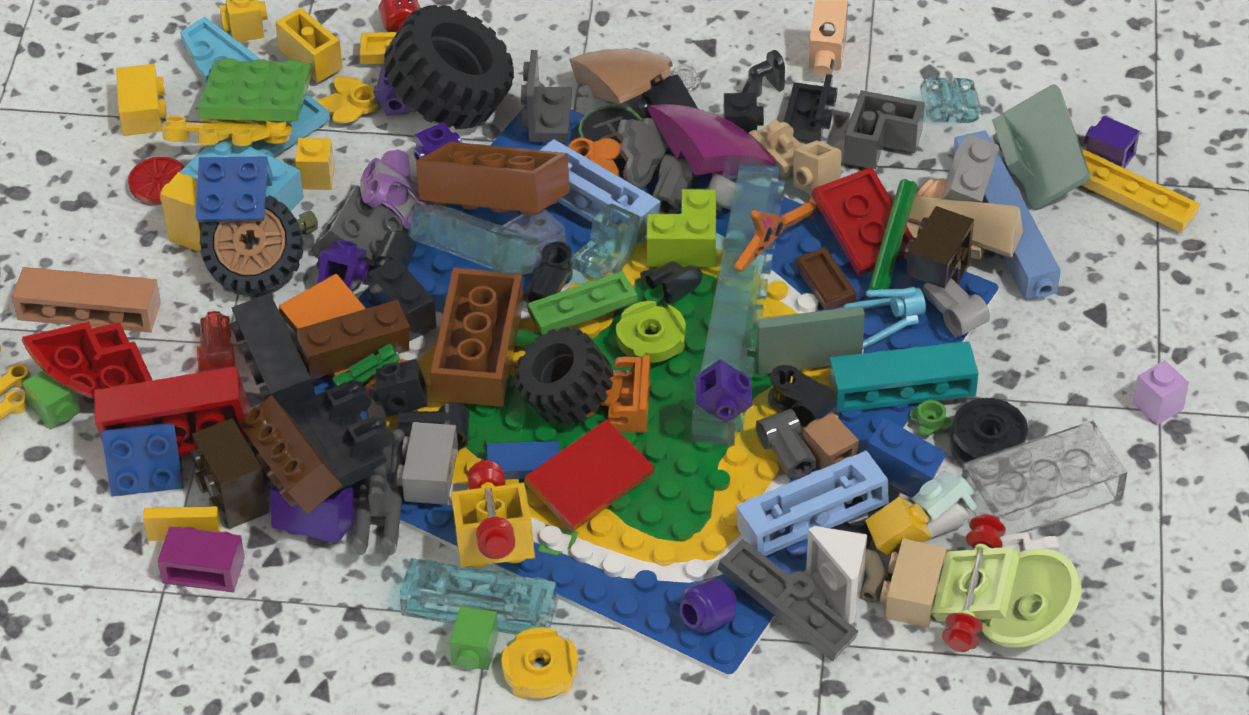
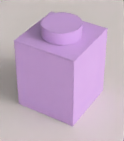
(1160, 392)

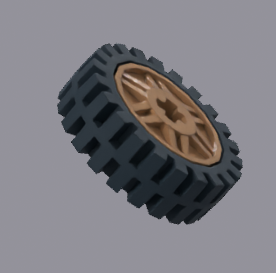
(264, 265)

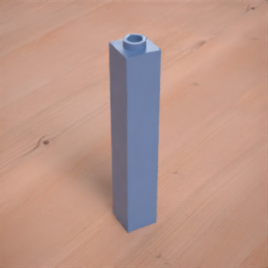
(1032, 261)

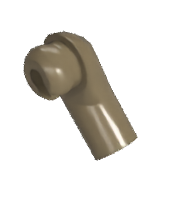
(876, 576)

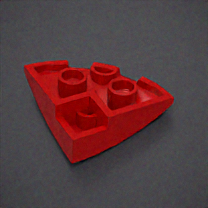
(88, 357)

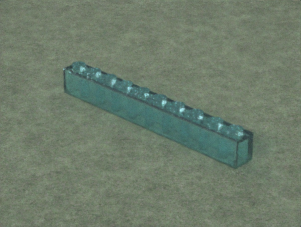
(738, 293)

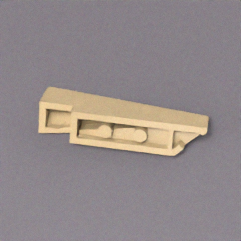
(995, 225)

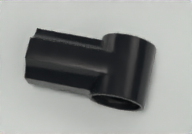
(551, 273)
(447, 414)

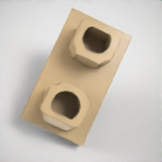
(779, 144)

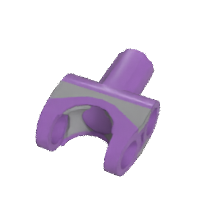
(391, 184)

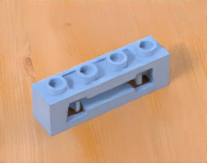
(595, 188)
(812, 502)

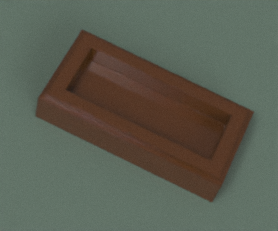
(825, 279)

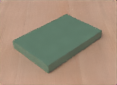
(808, 338)

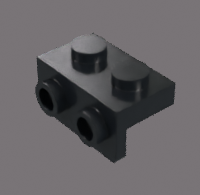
(809, 109)

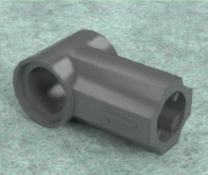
(673, 177)
(784, 437)

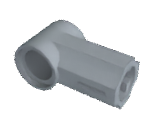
(959, 309)

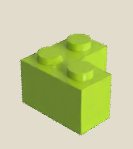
(686, 236)

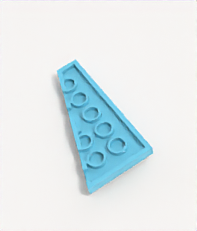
(210, 43)

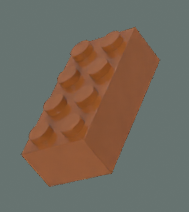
(493, 177)
(477, 337)

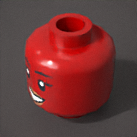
(395, 12)

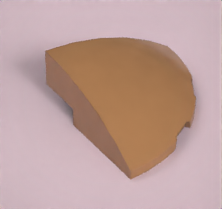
(620, 73)

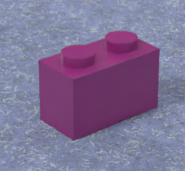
(201, 559)

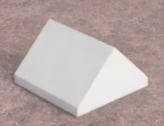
(837, 567)

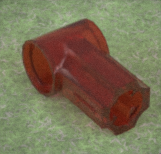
(215, 343)

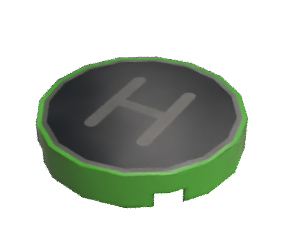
(604, 122)

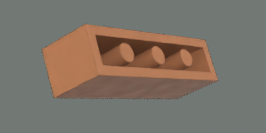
(84, 297)

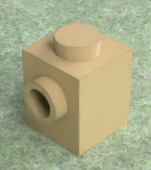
(815, 165)

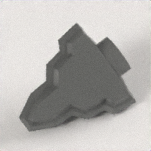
(642, 150)

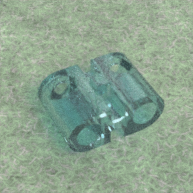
(951, 100)

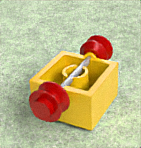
(492, 519)

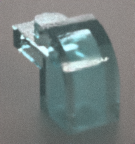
(610, 244)

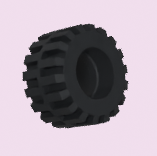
(585, 378)

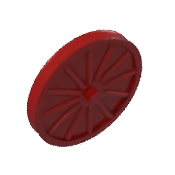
(150, 177)

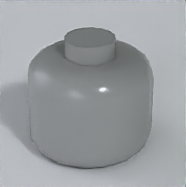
(724, 191)

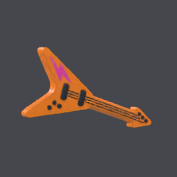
(769, 227)

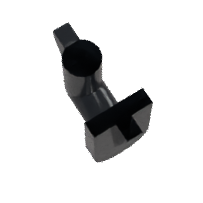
(772, 68)
(674, 279)

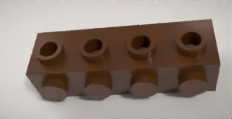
(288, 456)

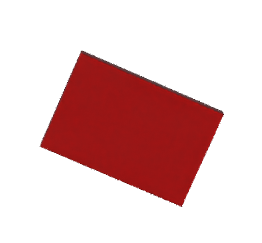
(858, 216)
(589, 475)

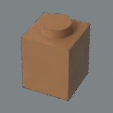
(829, 441)

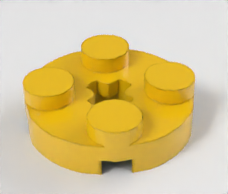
(545, 681)

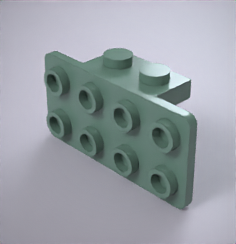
(1041, 146)

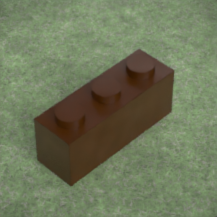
(352, 337)

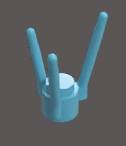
(906, 303)

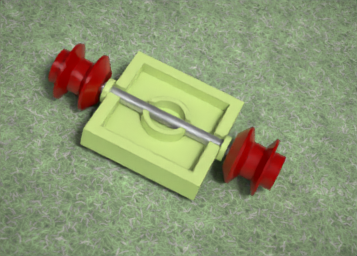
(975, 583)

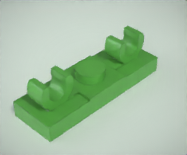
(582, 303)

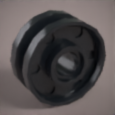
(986, 428)

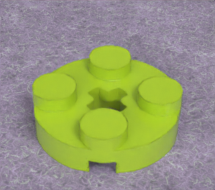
(646, 315)

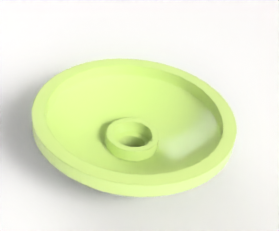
(1040, 601)

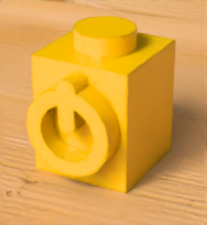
(243, 19)

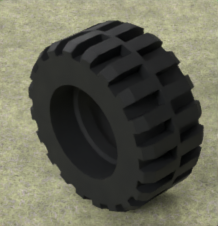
(449, 66)

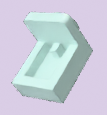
(942, 493)

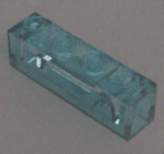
(473, 239)
(477, 589)

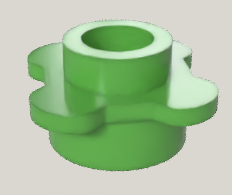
(930, 417)

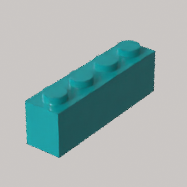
(903, 376)

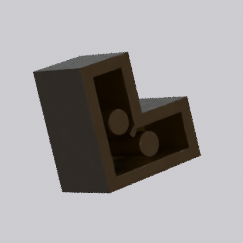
(940, 248)

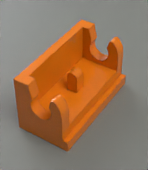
(631, 408)

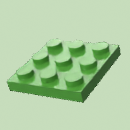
(255, 90)

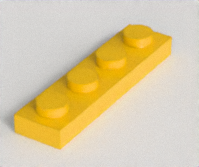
(1139, 193)

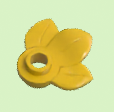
(350, 100)

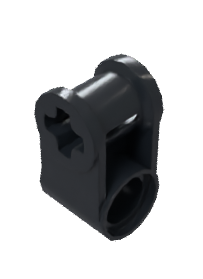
(803, 396)

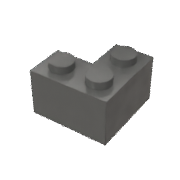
(881, 123)

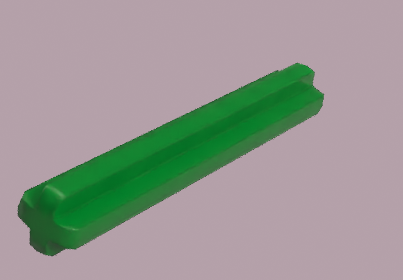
(893, 235)

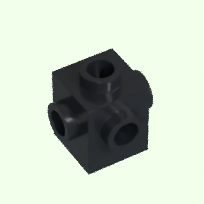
(400, 387)

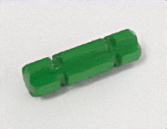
(366, 368)

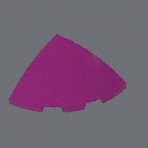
(707, 140)

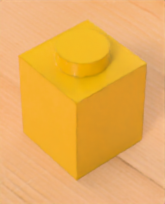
(315, 163)
(898, 521)

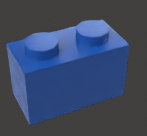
(904, 457)

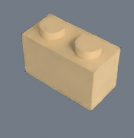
(914, 582)

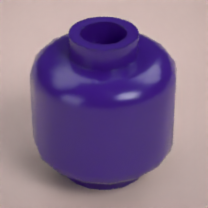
(708, 605)

